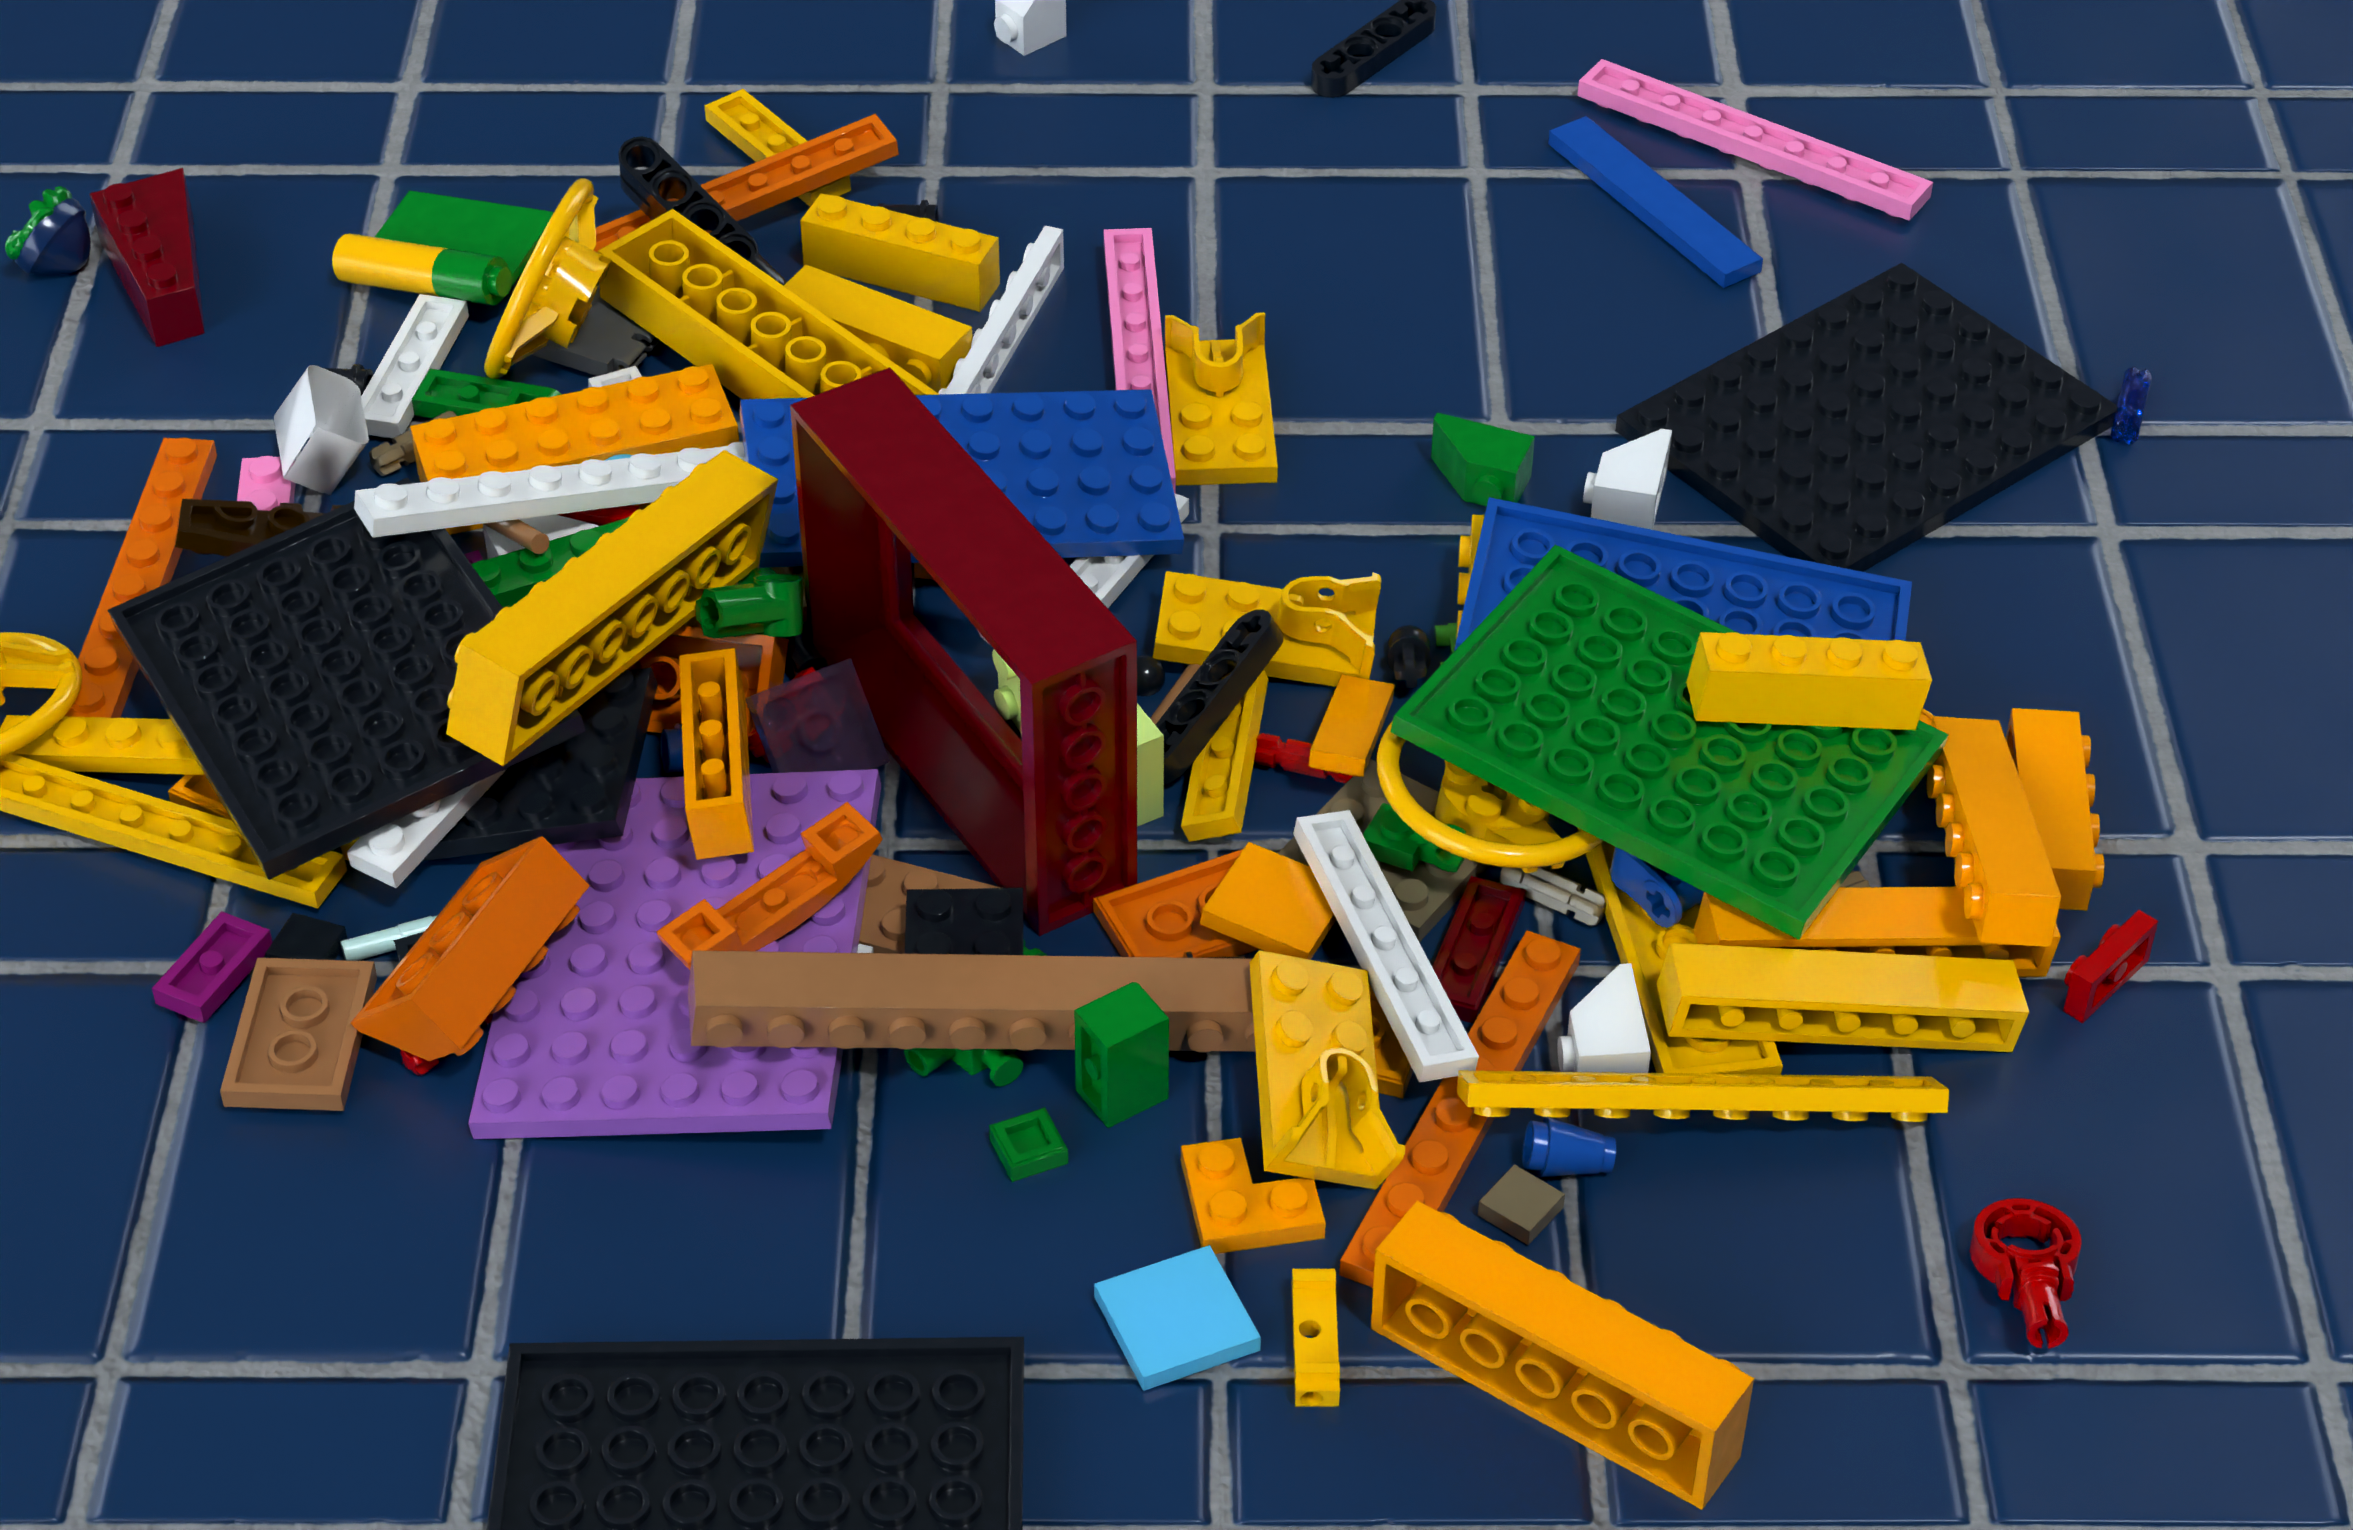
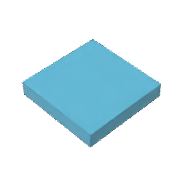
(1177, 1317)

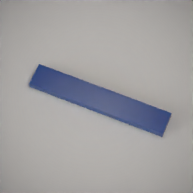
(1655, 202)

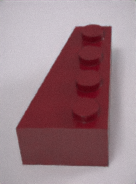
(153, 250)

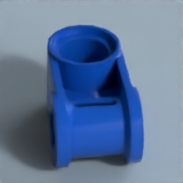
(1653, 888)

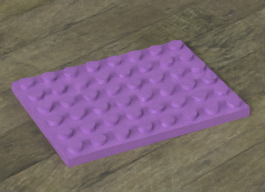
(604, 1017)

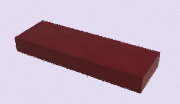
(1477, 943)

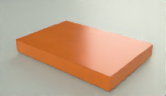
(1165, 914)

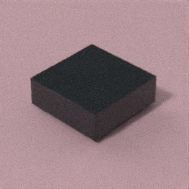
(307, 939)

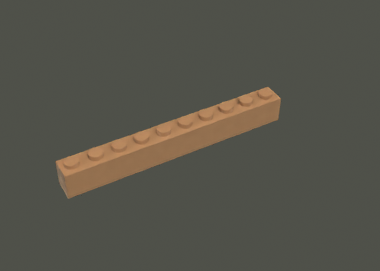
(953, 999)

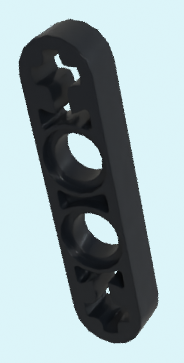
(1340, 71)
(1244, 653)

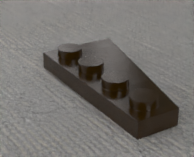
(232, 526)

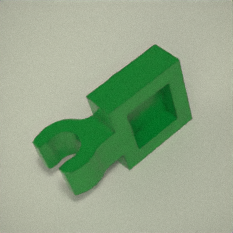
(1400, 846)

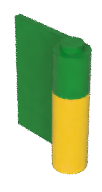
(444, 248)

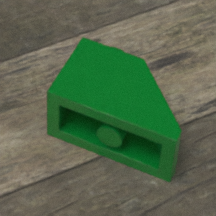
(1482, 459)

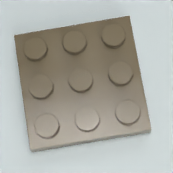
(1421, 893)

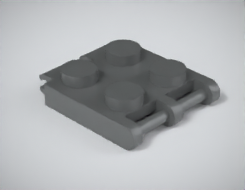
(604, 342)

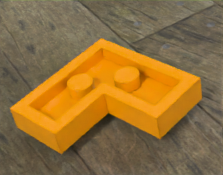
(1243, 1215)

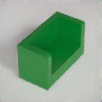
(1121, 1054)

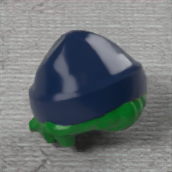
(54, 237)

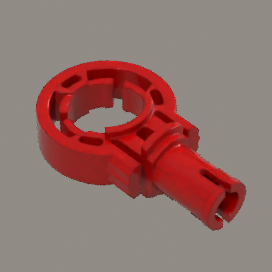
(2036, 1276)

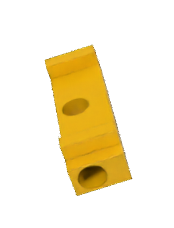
(1316, 1357)

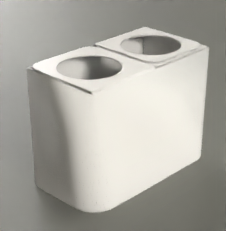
(333, 417)

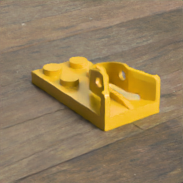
(1220, 405)
(1320, 631)
(1318, 1073)

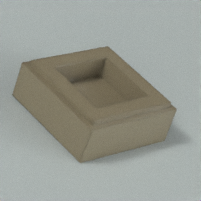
(1521, 1204)

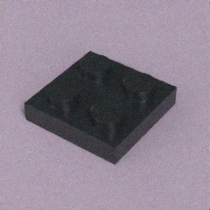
(965, 921)

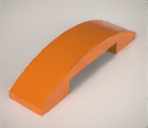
(784, 898)

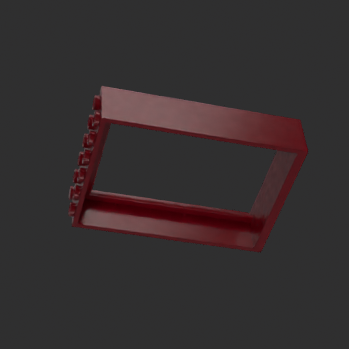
(1036, 811)

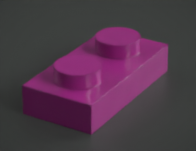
(212, 967)

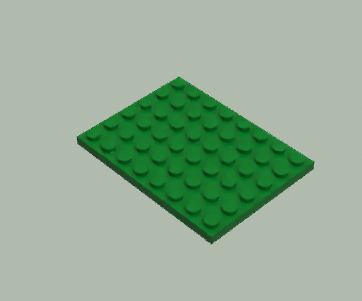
(1588, 714)

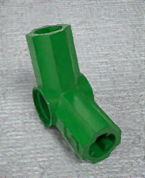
(759, 605)

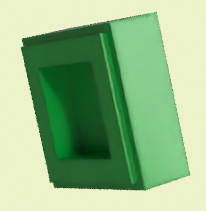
(1028, 1144)

